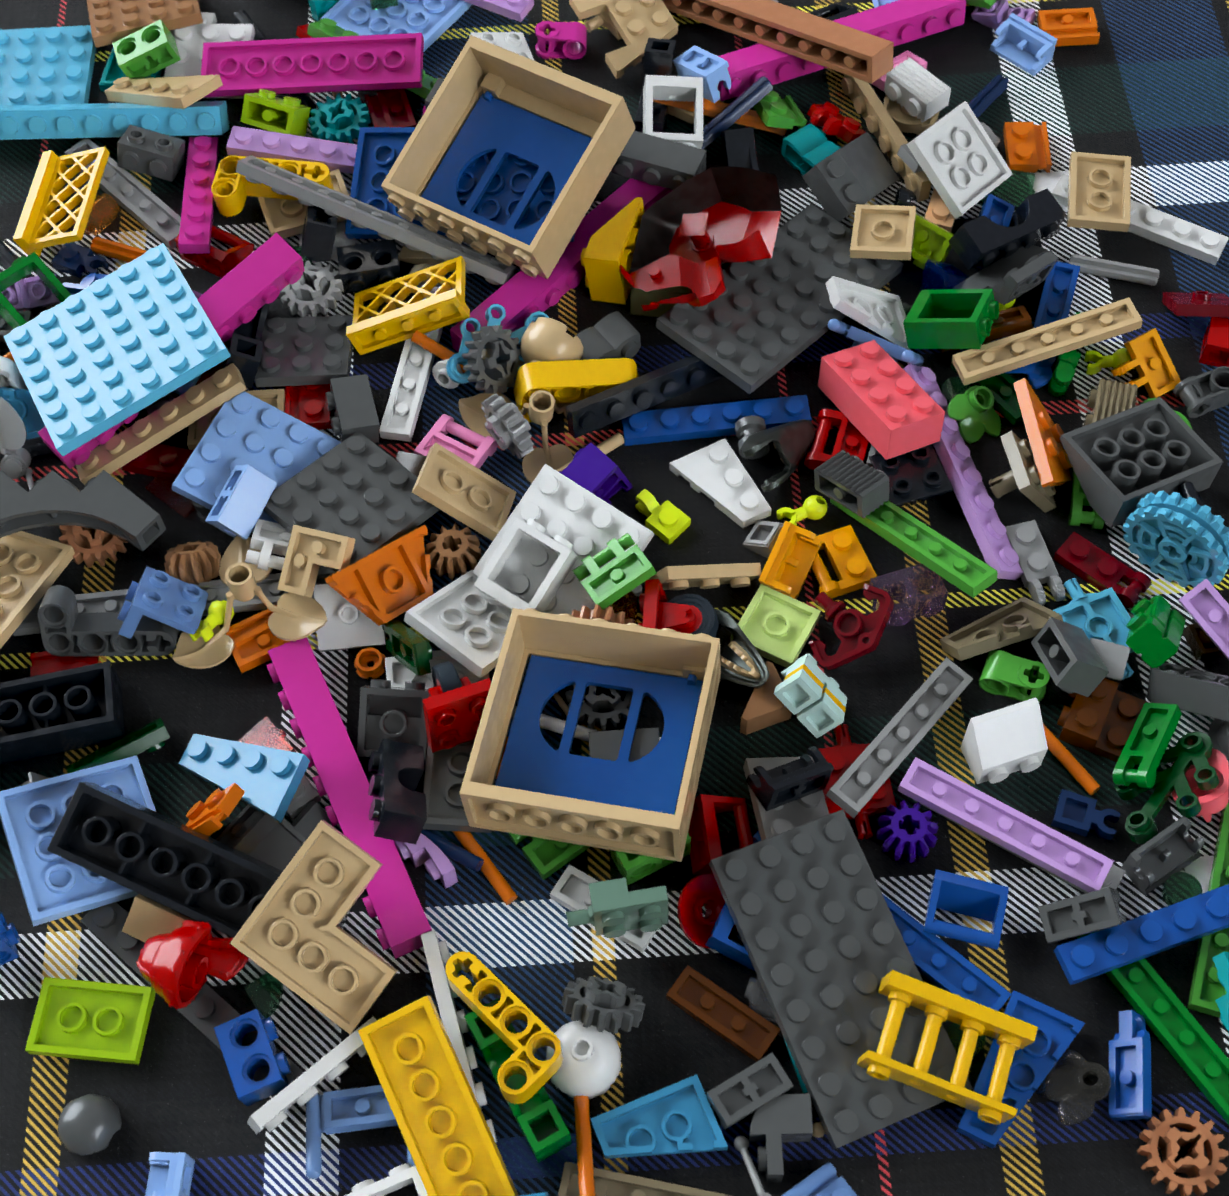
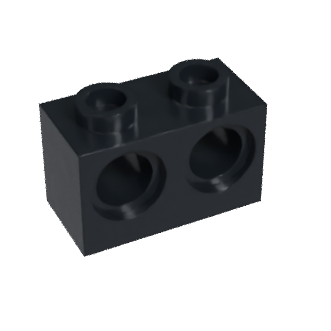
(318, 234)
(368, 264)

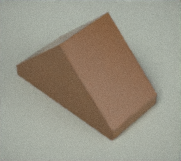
(763, 706)

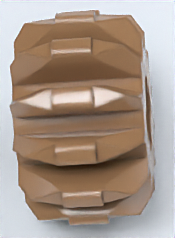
(453, 551)
(193, 562)

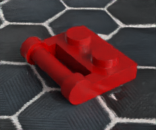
(848, 438)

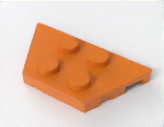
(1044, 438)
(388, 578)

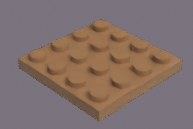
(119, 18)

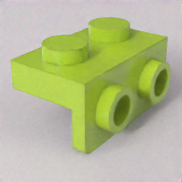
(929, 242)

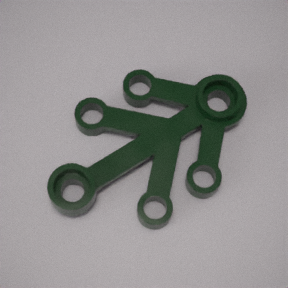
(1190, 749)

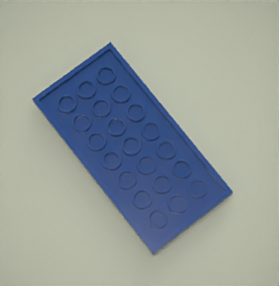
(381, 147)

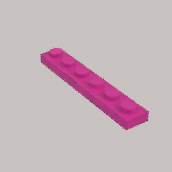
(197, 196)

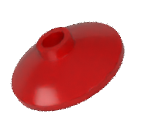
(698, 893)

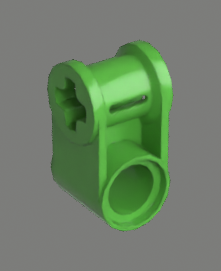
(1010, 676)

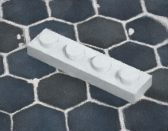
(303, 1087)

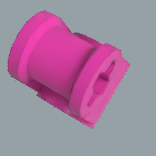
(564, 40)

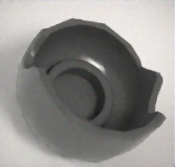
(88, 1124)

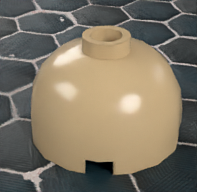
(549, 341)

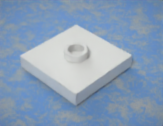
(345, 623)

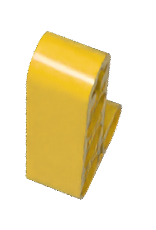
(232, 188)
(571, 379)
(498, 1019)

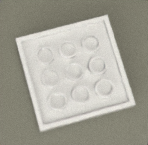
(572, 514)

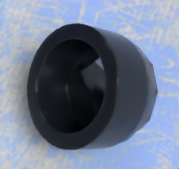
(904, 197)

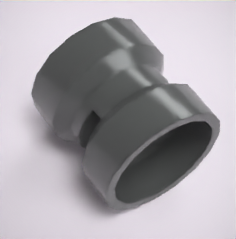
(747, 426)

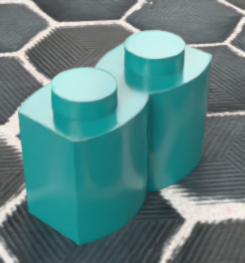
(807, 148)

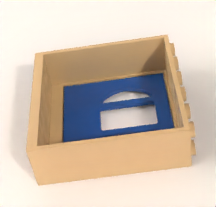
(518, 110)
(583, 797)

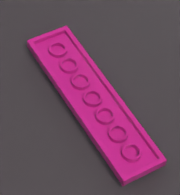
(316, 64)

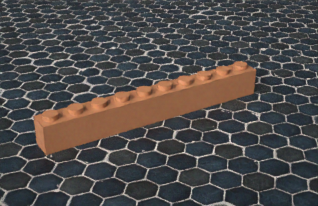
(795, 33)

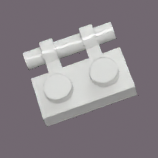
(269, 539)

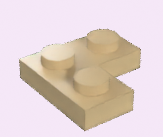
(307, 552)

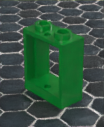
(18, 270)
(951, 319)

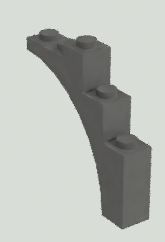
(100, 506)

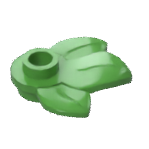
(975, 413)

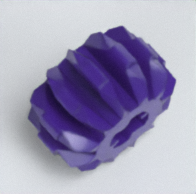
(897, 838)

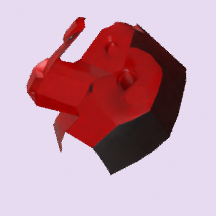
(699, 227)

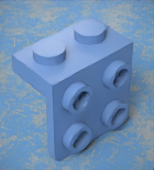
(163, 600)

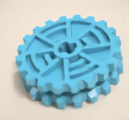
(1178, 539)

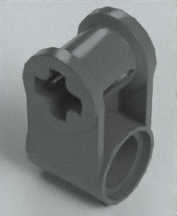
(1204, 391)

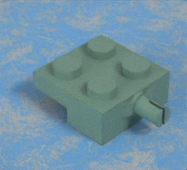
(617, 910)

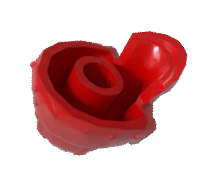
(181, 960)

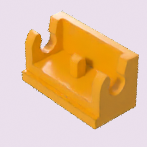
(790, 560)

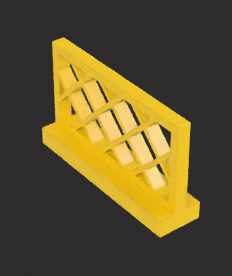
(47, 194)
(425, 315)

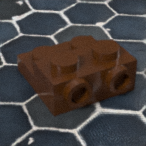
(1101, 720)

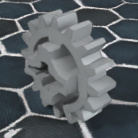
(314, 291)
(507, 426)

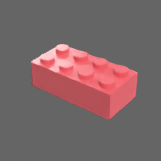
(880, 399)

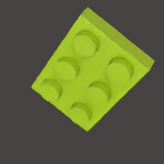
(91, 1020)

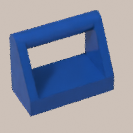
(968, 898)

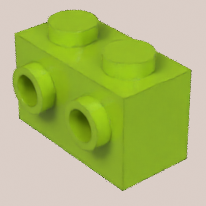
(275, 114)

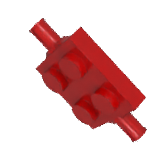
(842, 758)

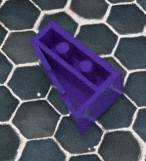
(596, 473)

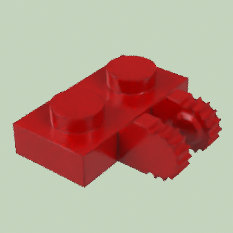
(833, 122)

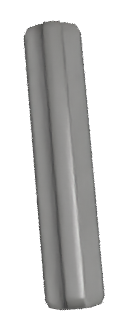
(1115, 269)

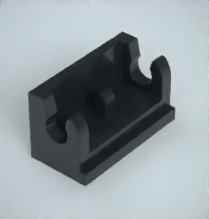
(790, 780)

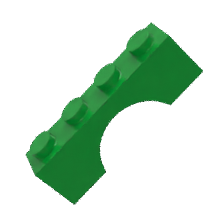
(537, 1116)

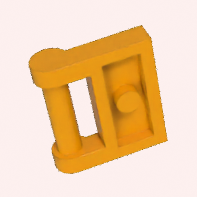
(847, 561)

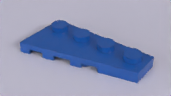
(1028, 1065)

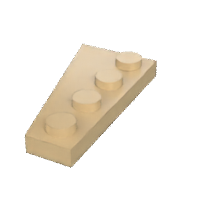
(163, 91)

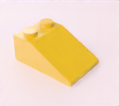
(609, 249)

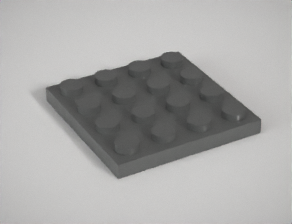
(353, 494)

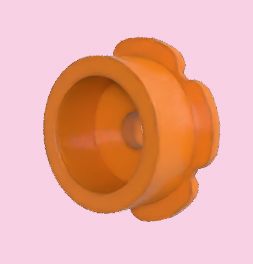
(367, 656)

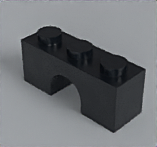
(396, 807)

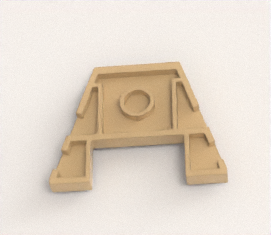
(635, 23)

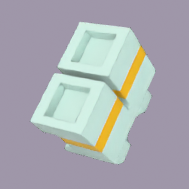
(812, 696)

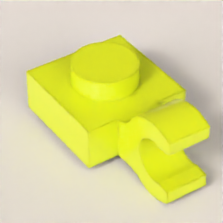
(664, 519)

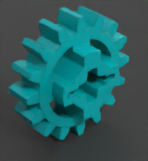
(339, 119)

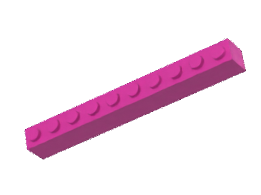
(895, 21)
(527, 294)
(227, 305)
(347, 787)

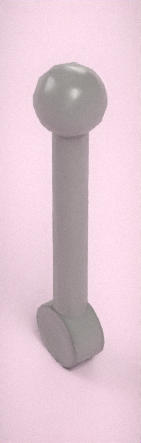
(741, 1144)

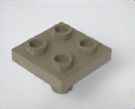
(1023, 474)

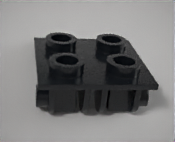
(913, 476)

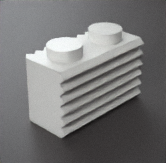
(916, 89)

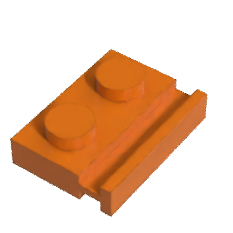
(1070, 26)
(1027, 146)
(253, 640)
(207, 816)

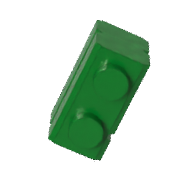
(1155, 630)

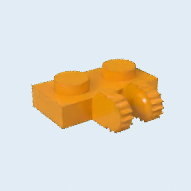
(1151, 363)

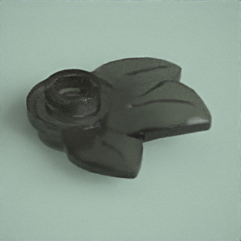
(1067, 1086)

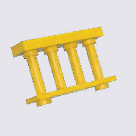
(974, 1021)

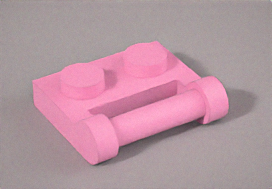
(445, 425)

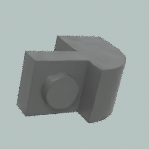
(778, 1121)

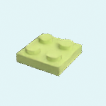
(778, 625)

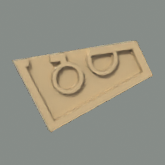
(708, 575)

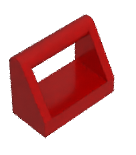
(220, 261)
(704, 829)

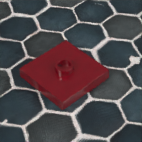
(1197, 304)

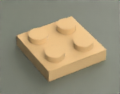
(883, 232)

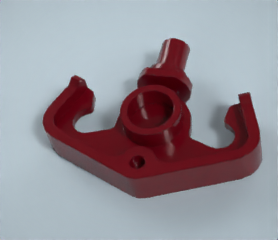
(856, 631)

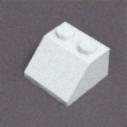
(1005, 742)

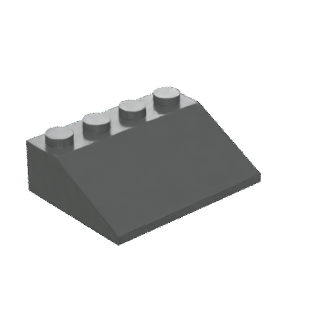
(1137, 455)

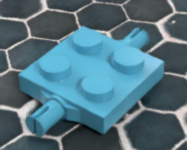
(1098, 614)

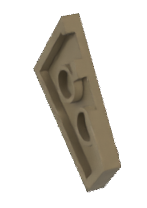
(998, 629)

